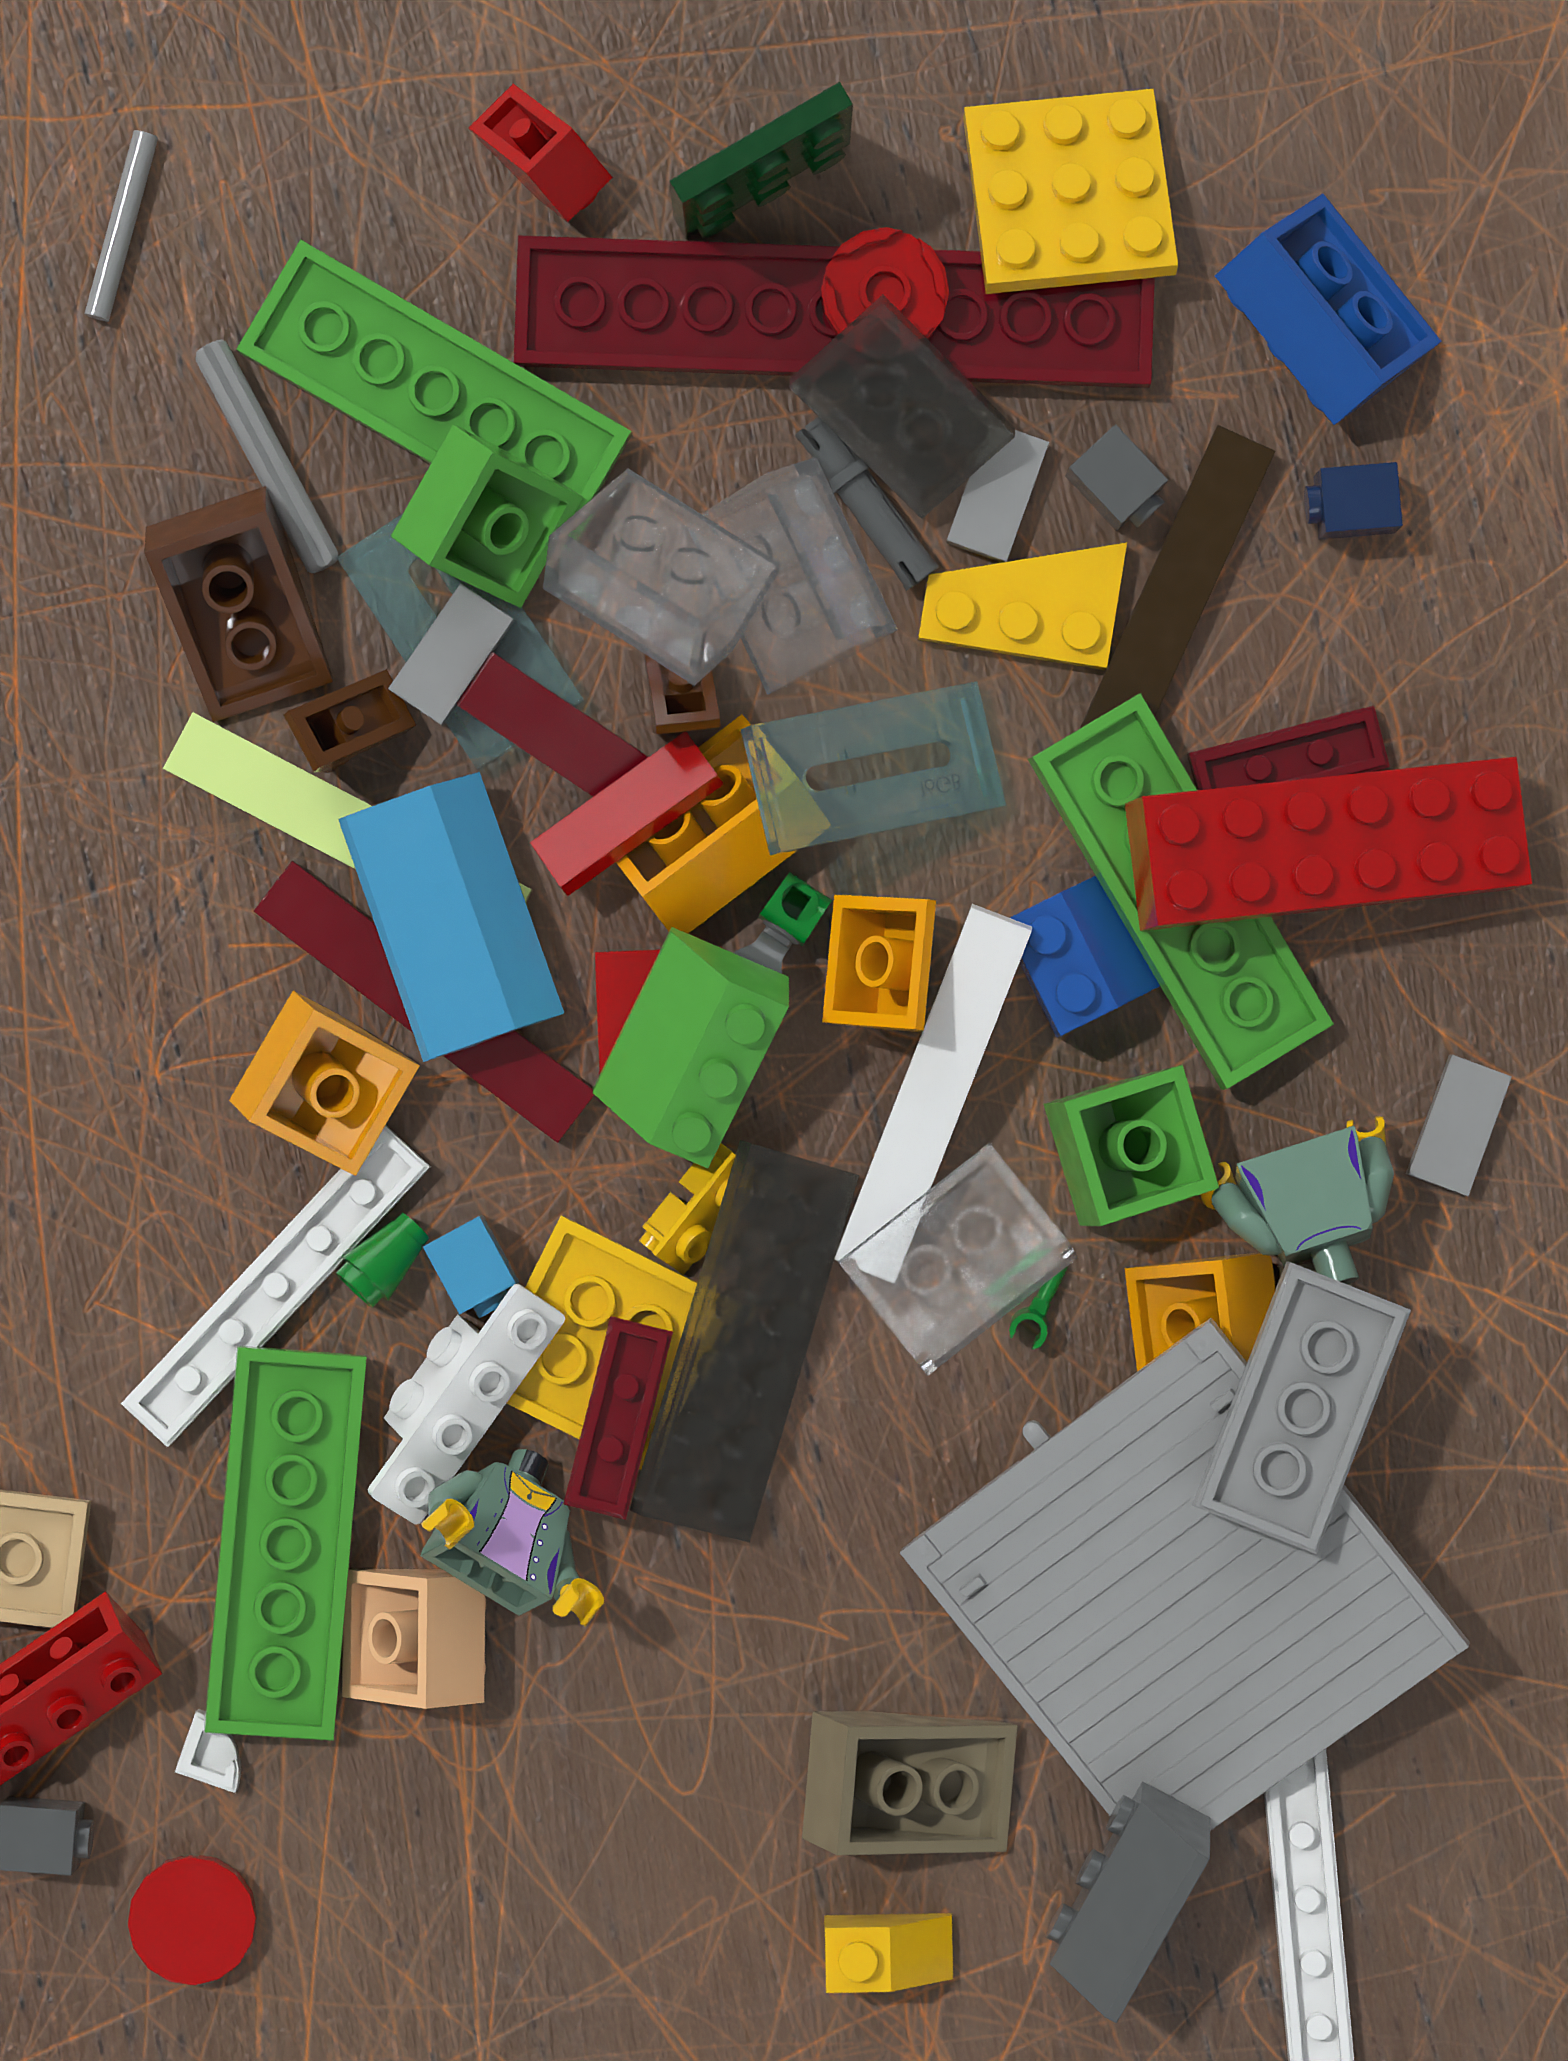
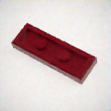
(548, 726)
(1304, 751)
(618, 1418)

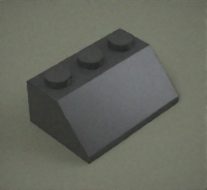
(1129, 1897)

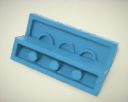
(451, 916)

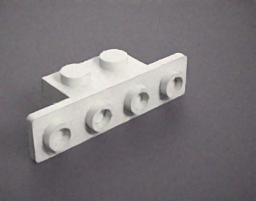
(459, 1396)

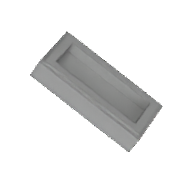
(998, 498)
(451, 654)
(1458, 1125)

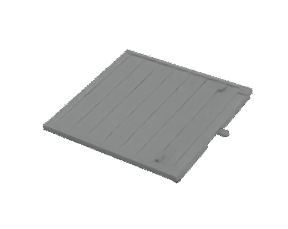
(1162, 1631)

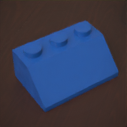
(1327, 308)

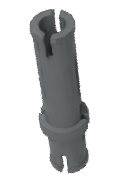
(868, 503)

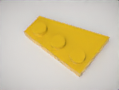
(1030, 607)

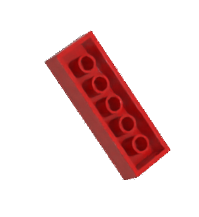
(1327, 843)

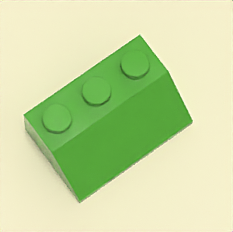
(692, 1045)

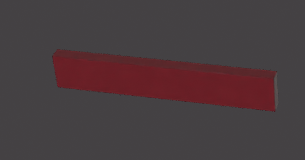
(353, 951)

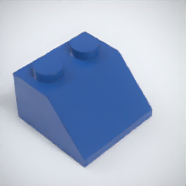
(1081, 957)

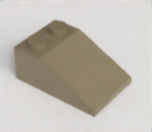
(908, 1783)

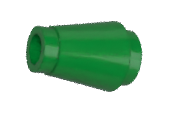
(382, 1260)

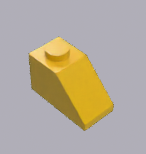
(887, 1951)

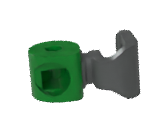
(788, 921)

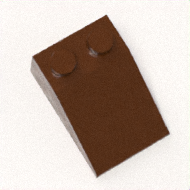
(237, 603)

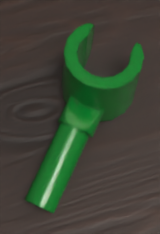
(1038, 1309)

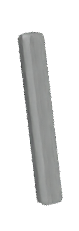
(266, 456)

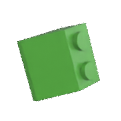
(485, 516)
(1131, 1146)

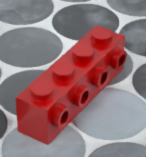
(69, 1681)

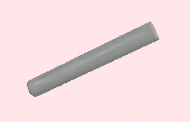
(121, 225)

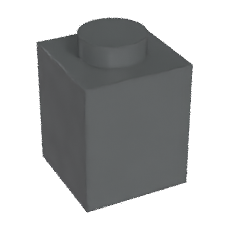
(1118, 480)
(44, 1835)

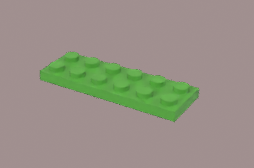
(419, 375)
(1225, 980)
(285, 1543)

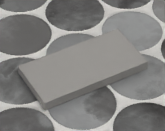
(1301, 1407)

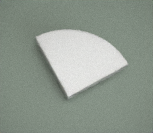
(210, 1756)

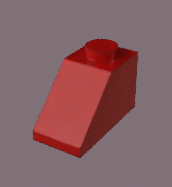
(541, 152)

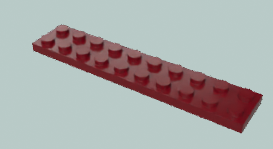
(764, 314)

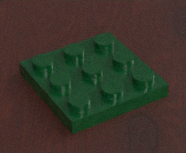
(762, 163)

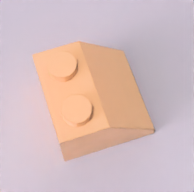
(413, 1638)

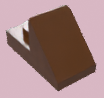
(679, 704)
(349, 722)

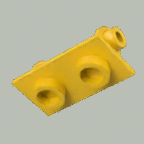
(682, 1231)

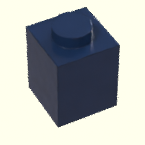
(1354, 501)

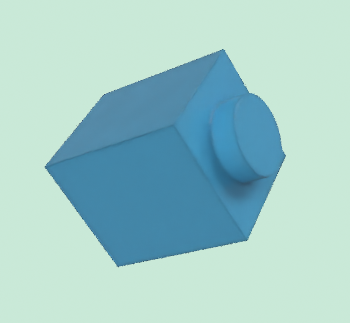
(472, 1267)

